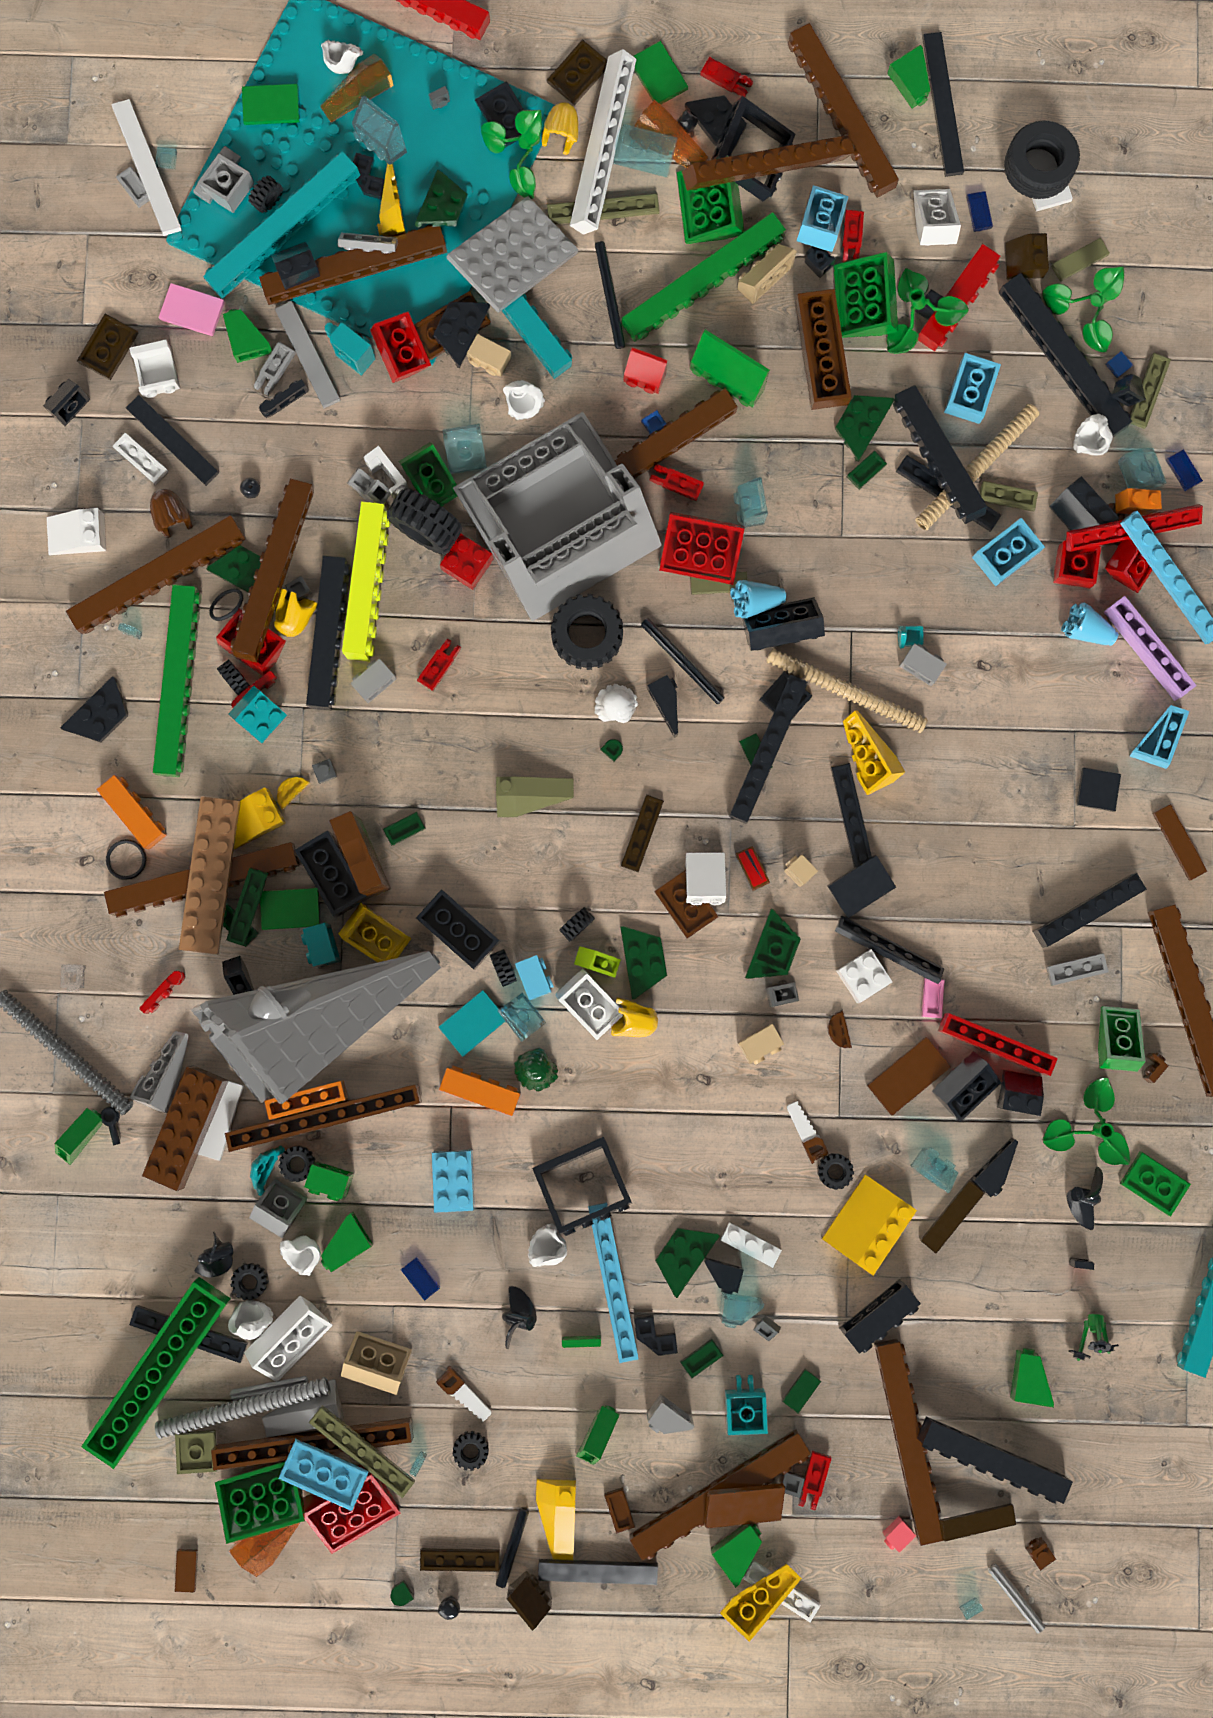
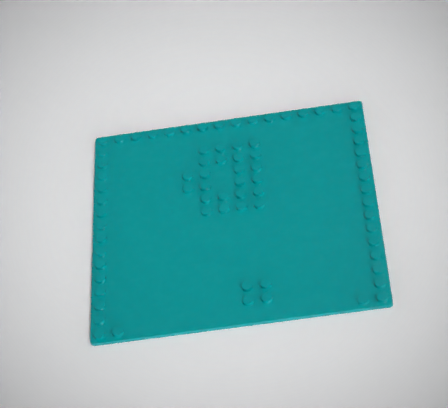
(294, 152)

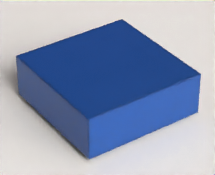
(1119, 364)
(653, 422)

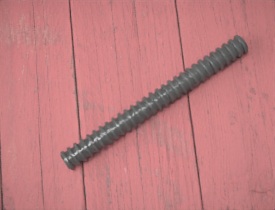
(64, 1053)

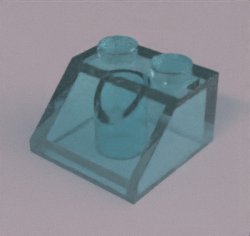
(464, 448)
(1142, 469)
(751, 503)
(522, 1016)
(934, 1169)
(738, 1309)

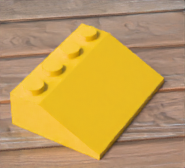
(869, 1224)

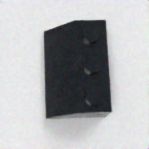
(1082, 507)
(966, 1086)

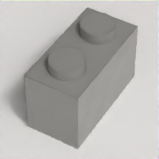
(923, 664)
(373, 680)

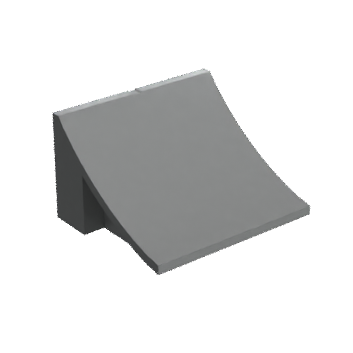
(559, 515)

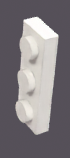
(140, 458)
(751, 1244)

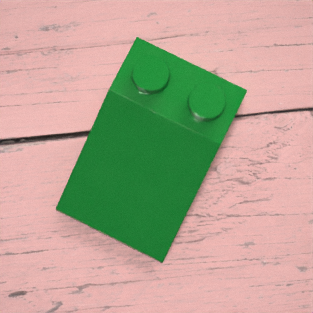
(429, 474)
(1120, 1039)

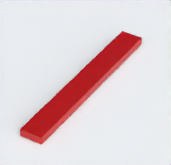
(1114, 532)

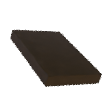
(578, 72)
(107, 346)

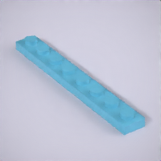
(1169, 575)
(614, 1287)

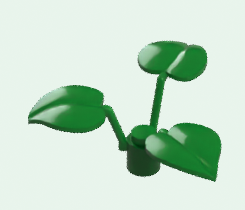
(529, 125)
(1109, 285)
(912, 289)
(1101, 1098)

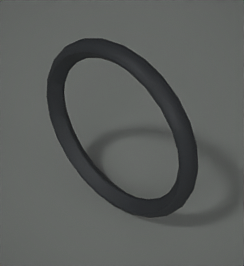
(221, 596)
(109, 854)

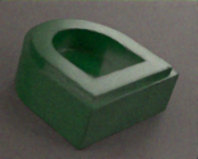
(612, 749)
(401, 1594)

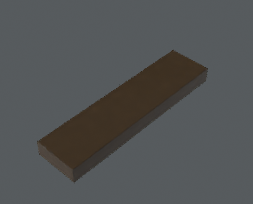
(642, 833)
(952, 1216)
(977, 1522)
(460, 1560)

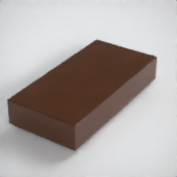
(619, 1510)
(186, 1570)

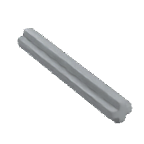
(242, 1393)
(1016, 1598)

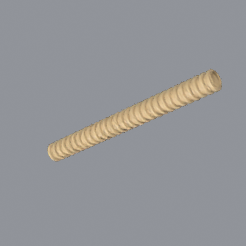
(981, 462)
(847, 690)

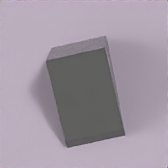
(782, 994)

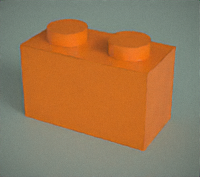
(1138, 500)

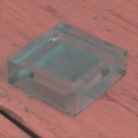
(166, 158)
(130, 631)
(418, 1463)
(971, 1608)

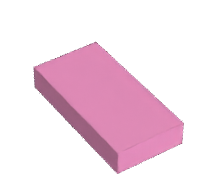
(933, 999)

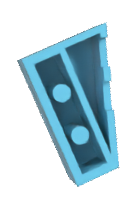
(1162, 739)

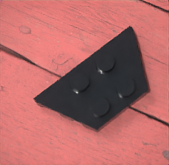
(712, 117)
(459, 328)
(99, 714)

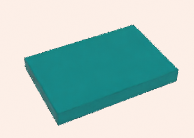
(472, 1023)

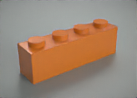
(131, 812)
(480, 1091)
(307, 1100)

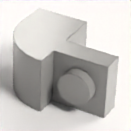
(368, 488)

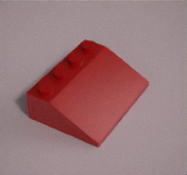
(701, 547)
(340, 1526)

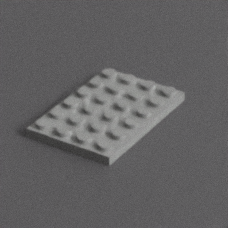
(512, 254)

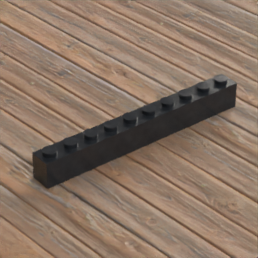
(1063, 353)

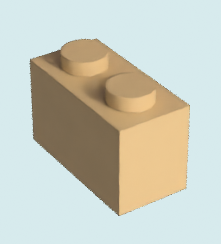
(488, 356)
(800, 870)
(760, 1044)

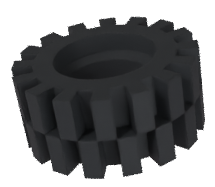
(265, 194)
(233, 677)
(577, 924)
(503, 968)
(287, 1171)
(847, 1174)
(237, 1284)
(470, 1463)

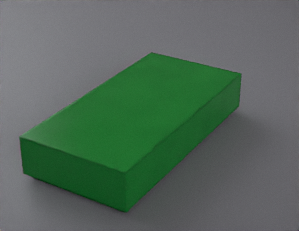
(581, 1341)

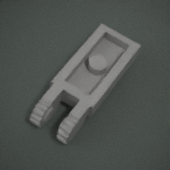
(274, 367)

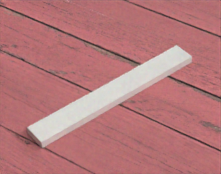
(146, 167)

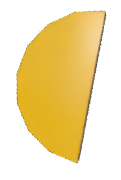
(289, 790)

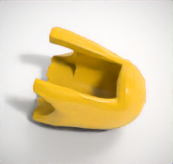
(563, 121)
(293, 615)
(636, 1020)

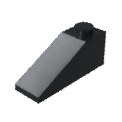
(665, 698)
(995, 1171)

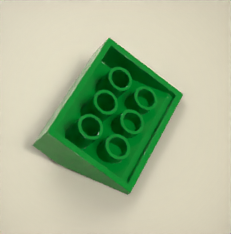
(710, 212)
(866, 296)
(729, 369)
(258, 1503)

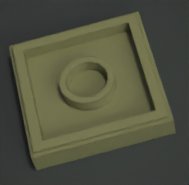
(194, 1451)

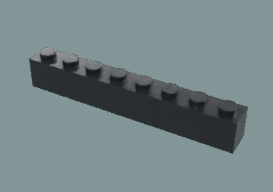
(939, 454)
(327, 633)
(768, 749)
(995, 1460)

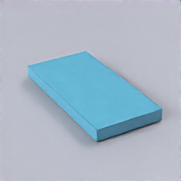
(323, 1474)

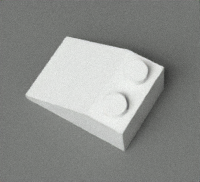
(936, 217)
(76, 532)
(589, 1004)

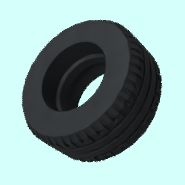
(1048, 137)

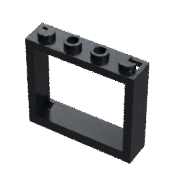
(766, 123)
(568, 1157)

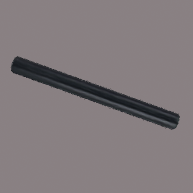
(610, 295)
(682, 661)

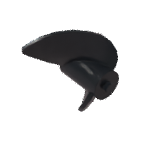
(1082, 1200)
(215, 1260)
(521, 1313)

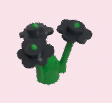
(1096, 1325)

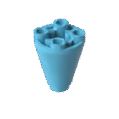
(754, 597)
(1088, 626)

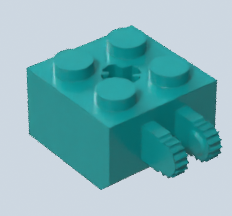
(350, 346)
(737, 1400)

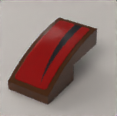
(752, 868)

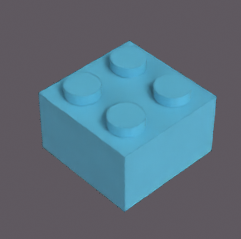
(533, 977)

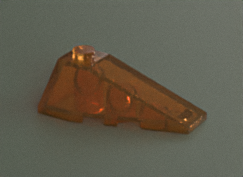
(366, 79)
(660, 120)
(261, 1551)

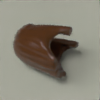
(167, 510)

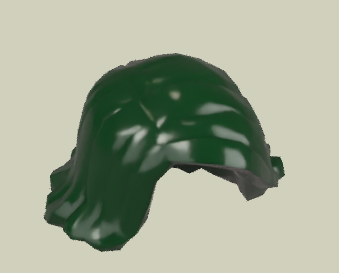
(535, 1070)

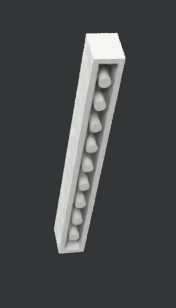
(603, 142)

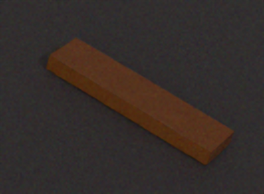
(1179, 842)

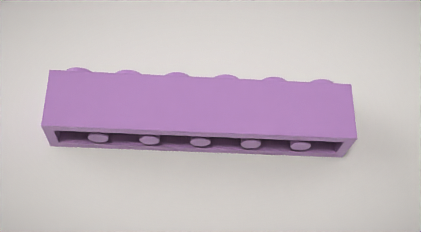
(1149, 648)

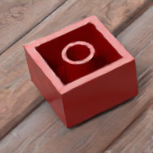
(466, 561)
(1077, 567)

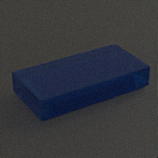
(979, 211)
(1184, 470)
(420, 1278)

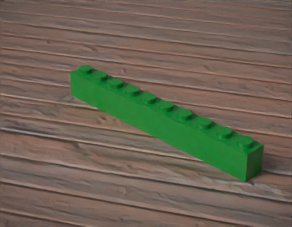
(703, 277)
(176, 681)

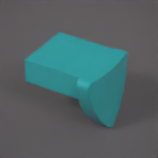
(910, 635)

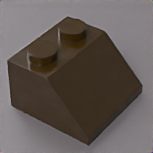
(1027, 256)
(529, 1599)

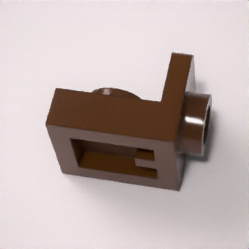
(1154, 1071)
(1040, 1553)

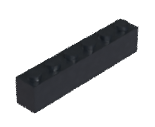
(1089, 910)

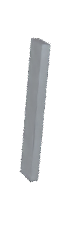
(307, 354)

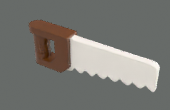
(806, 1132)
(463, 1394)

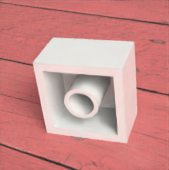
(864, 976)

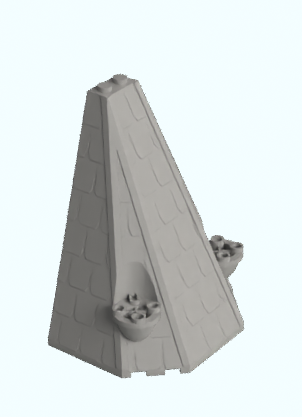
(297, 1028)

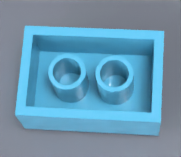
(822, 218)
(972, 388)
(1008, 552)
(453, 1181)

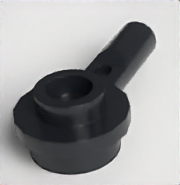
(110, 1118)

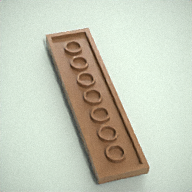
(209, 875)

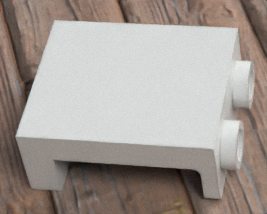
(155, 368)
(376, 460)
(705, 878)

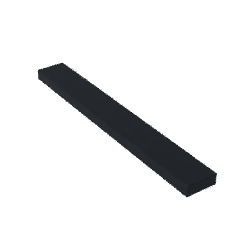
(943, 104)

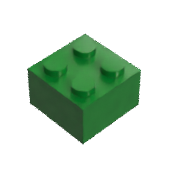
(329, 1181)

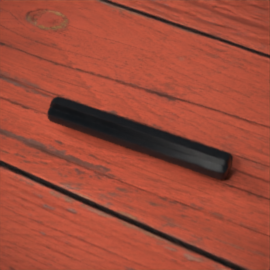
(512, 1548)

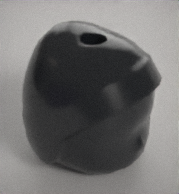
(688, 121)
(250, 492)
(449, 1608)

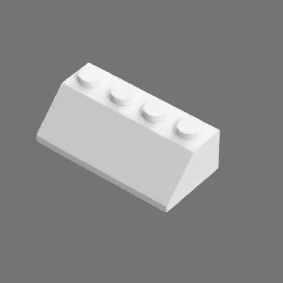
(287, 1339)

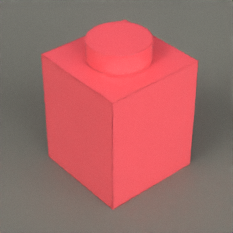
(898, 1534)

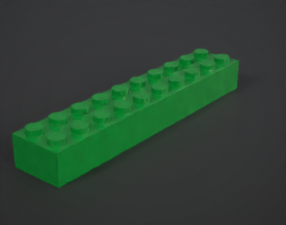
(156, 1372)

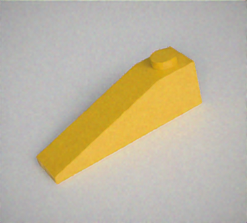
(390, 212)
(874, 759)
(557, 1512)
(757, 1603)

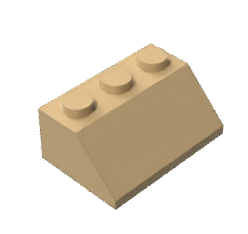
(766, 272)
(376, 1362)

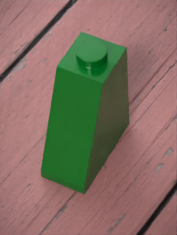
(911, 77)
(244, 337)
(78, 1135)
(346, 1244)
(1030, 1380)
(598, 1435)
(737, 1551)

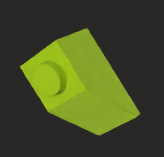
(597, 961)

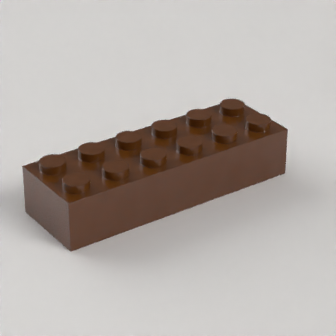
(823, 349)
(185, 1128)

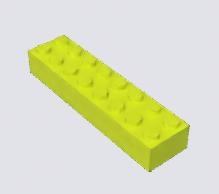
(365, 582)

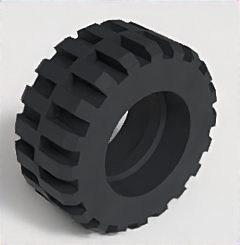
(424, 521)
(582, 607)

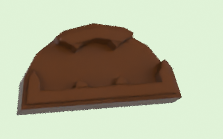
(838, 1030)

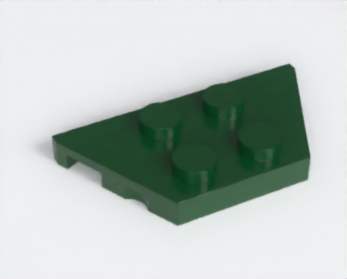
(442, 203)
(862, 421)
(237, 567)
(774, 949)
(643, 960)
(683, 1256)

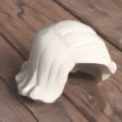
(340, 56)
(523, 399)
(1093, 436)
(615, 703)
(547, 1247)
(301, 1254)
(250, 1319)

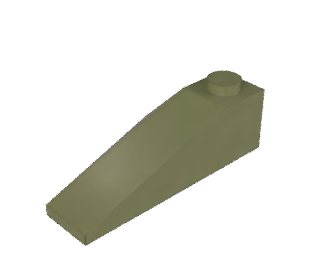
(528, 794)

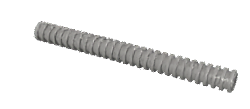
(241, 1408)

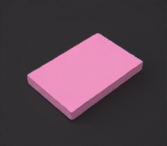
(191, 309)

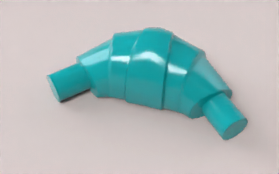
(262, 1167)

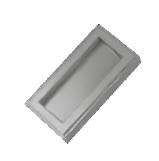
(133, 186)

